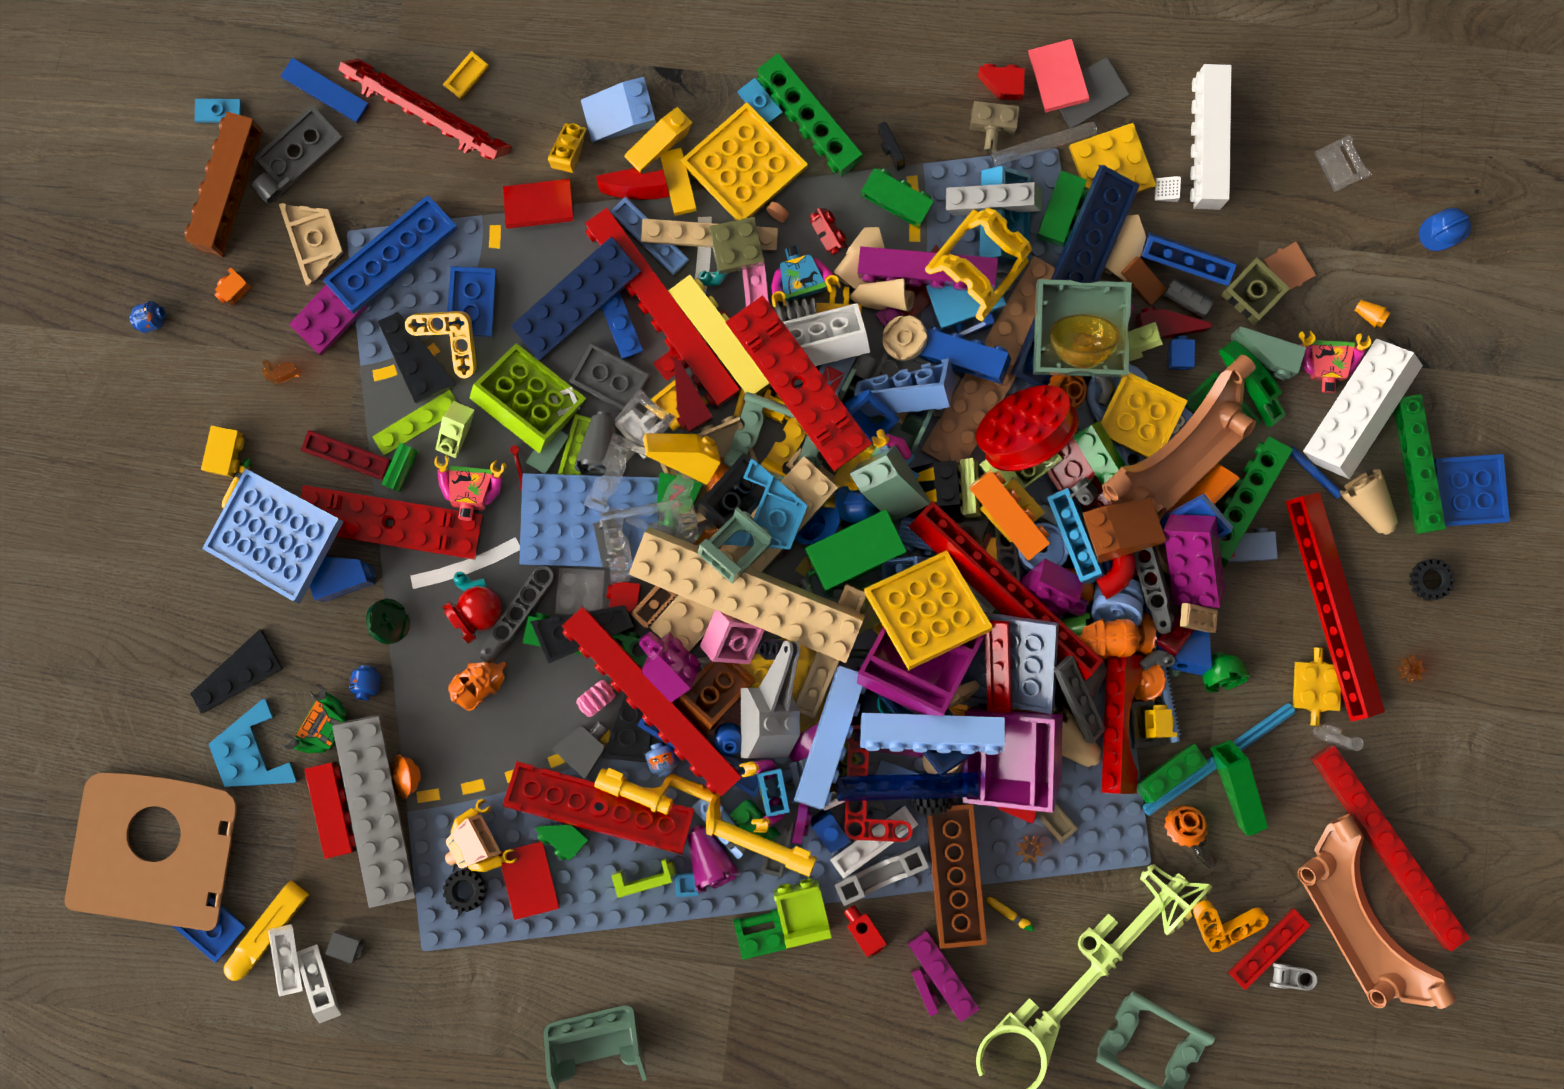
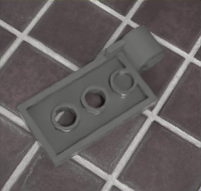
(285, 170)
(868, 367)

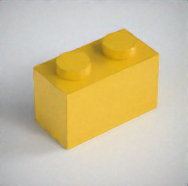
(222, 451)

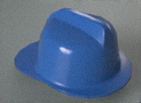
(1445, 229)
(853, 505)
(821, 526)

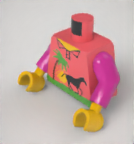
(1331, 359)
(469, 487)

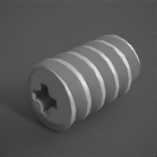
(795, 311)

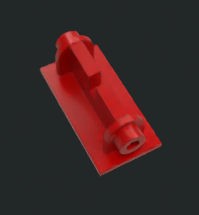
(825, 222)

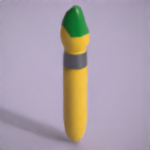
(246, 464)
(1010, 914)

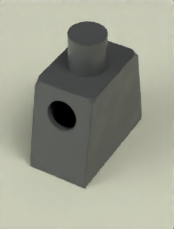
(582, 748)

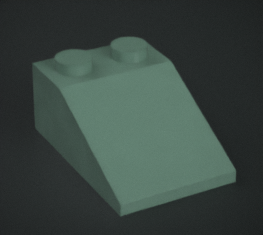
(1278, 356)
(890, 484)

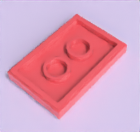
(1058, 75)

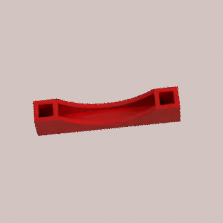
(1118, 767)

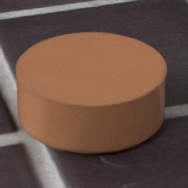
(777, 211)

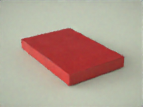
(538, 203)
(529, 881)

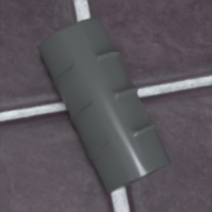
(1188, 298)

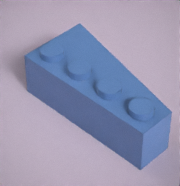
(912, 390)

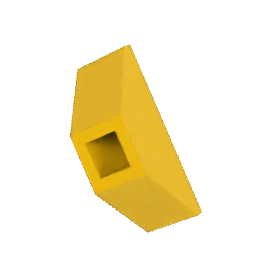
(567, 148)

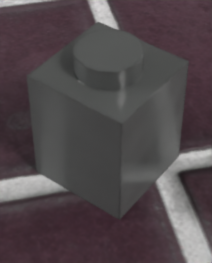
(345, 947)

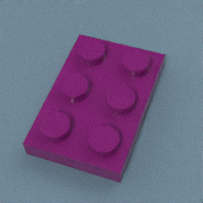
(324, 320)

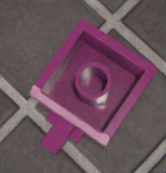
(1056, 588)
(669, 665)

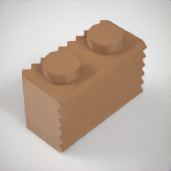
(653, 606)

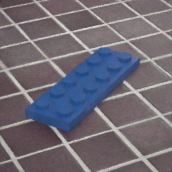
(390, 254)

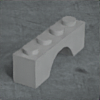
(1014, 197)
(881, 874)

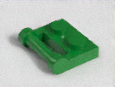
(762, 941)

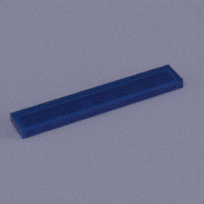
(907, 786)

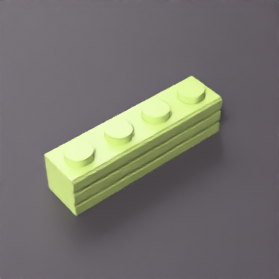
(969, 474)

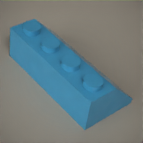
(1015, 220)

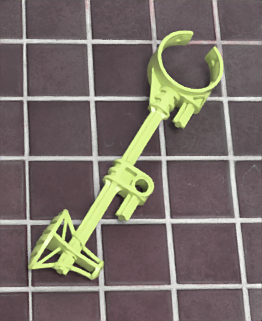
(1102, 958)

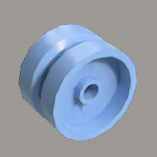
(1055, 551)
(1124, 605)

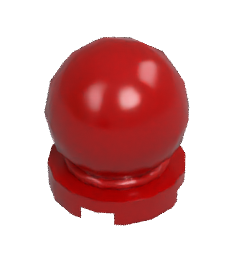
(475, 611)

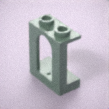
(740, 521)

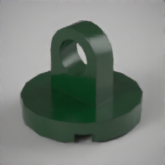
(387, 621)

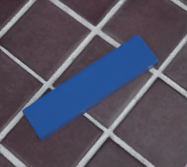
(324, 90)

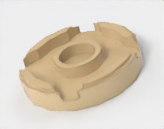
(904, 338)

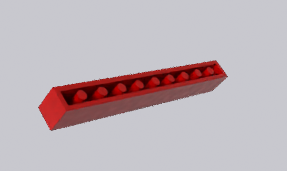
(668, 316)
(996, 583)
(1335, 606)
(657, 709)
(1389, 848)

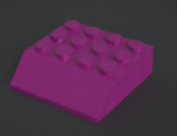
(923, 689)
(1027, 769)

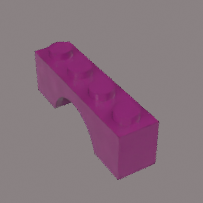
(943, 975)

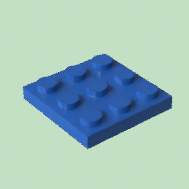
(1473, 489)

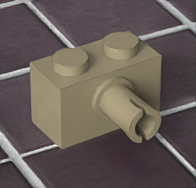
(993, 120)

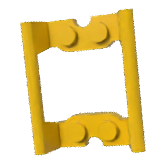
(963, 270)
(785, 450)

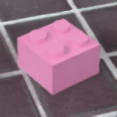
(730, 639)

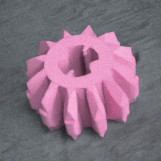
(596, 698)

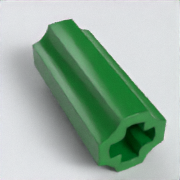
(399, 467)

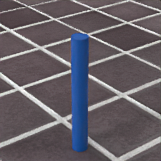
(1315, 472)

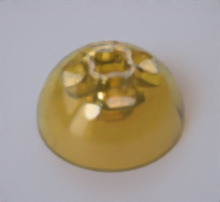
(1084, 340)

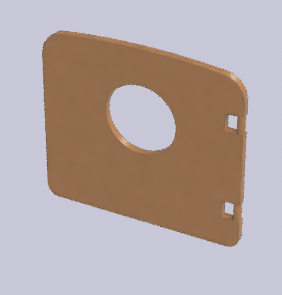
(116, 882)

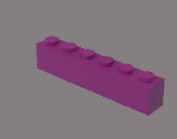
(910, 265)

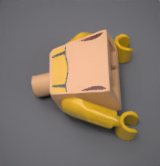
(472, 842)

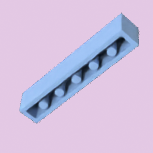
(932, 733)
(829, 739)

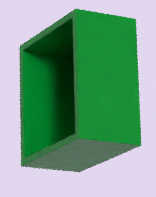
(854, 551)

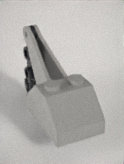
(769, 712)

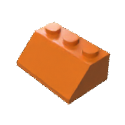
(1213, 485)

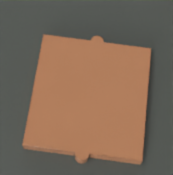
(1290, 266)

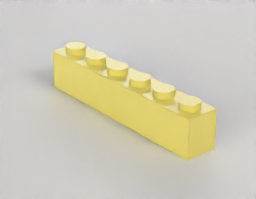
(713, 329)

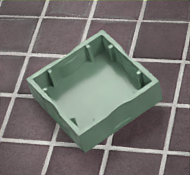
(1066, 298)

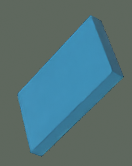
(955, 305)

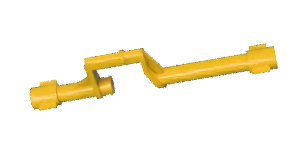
(655, 798)

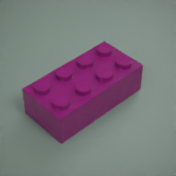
(1194, 560)

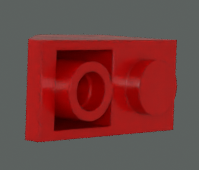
(1003, 82)
(624, 594)

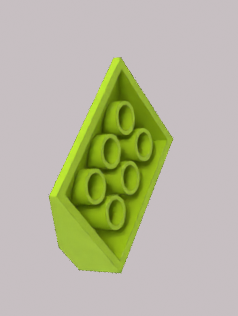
(519, 397)

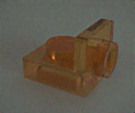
(283, 372)

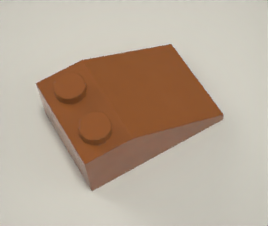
(1123, 529)
(714, 693)

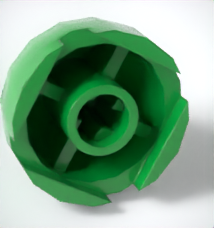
(1226, 672)

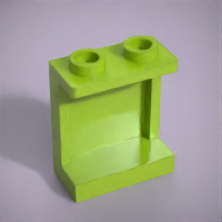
(623, 888)
(802, 912)

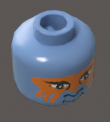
(661, 759)

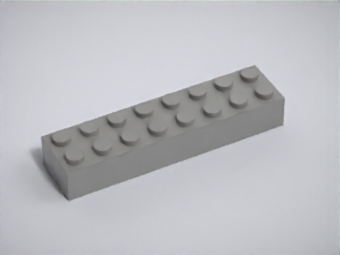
(374, 810)

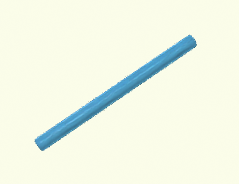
(1241, 742)

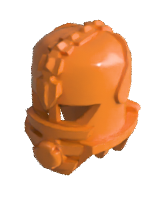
(1112, 637)
(476, 683)

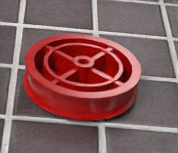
(1027, 428)

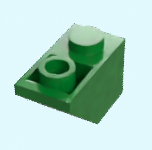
(564, 838)

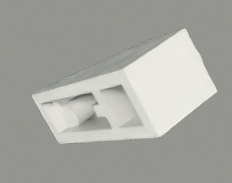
(318, 984)

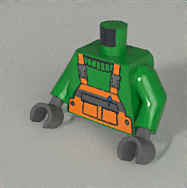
(316, 730)

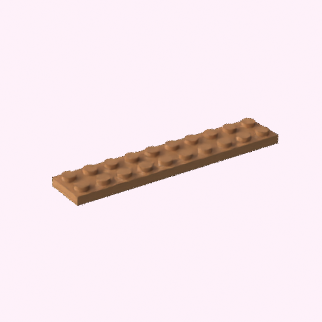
(956, 430)

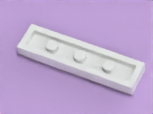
(862, 851)

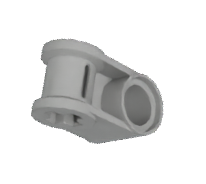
(1288, 977)

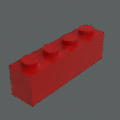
(330, 809)

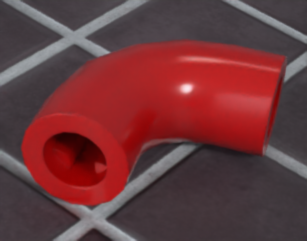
(1118, 577)

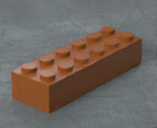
(223, 184)
(956, 877)

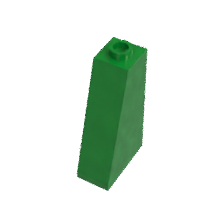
(1239, 787)

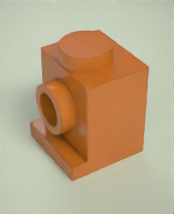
(232, 288)

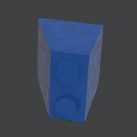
(340, 577)

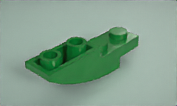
(1259, 384)

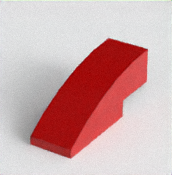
(634, 184)

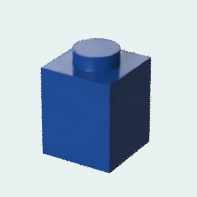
(1181, 353)

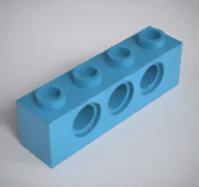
(1075, 535)

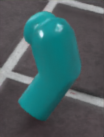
(711, 278)
(464, 582)

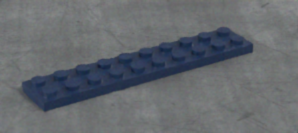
(1086, 248)

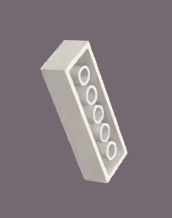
(1212, 137)
(1363, 408)

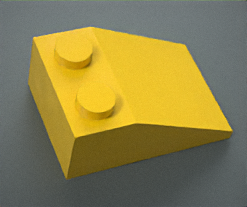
(686, 453)

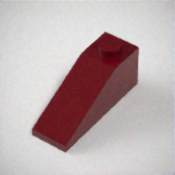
(1171, 323)
(690, 405)

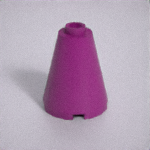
(709, 861)

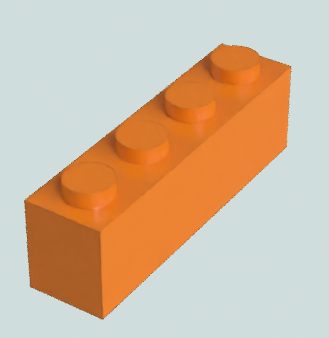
(1009, 514)

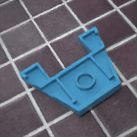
(778, 510)
(240, 755)

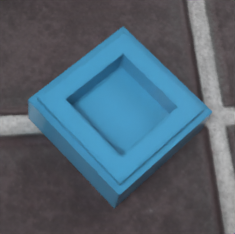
(685, 885)

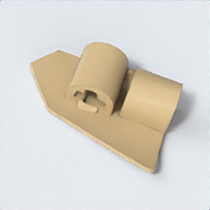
(1127, 246)
(848, 268)
(884, 295)

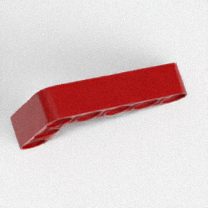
(860, 817)

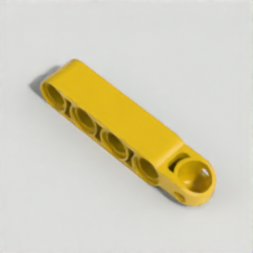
(257, 939)

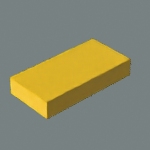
(466, 75)

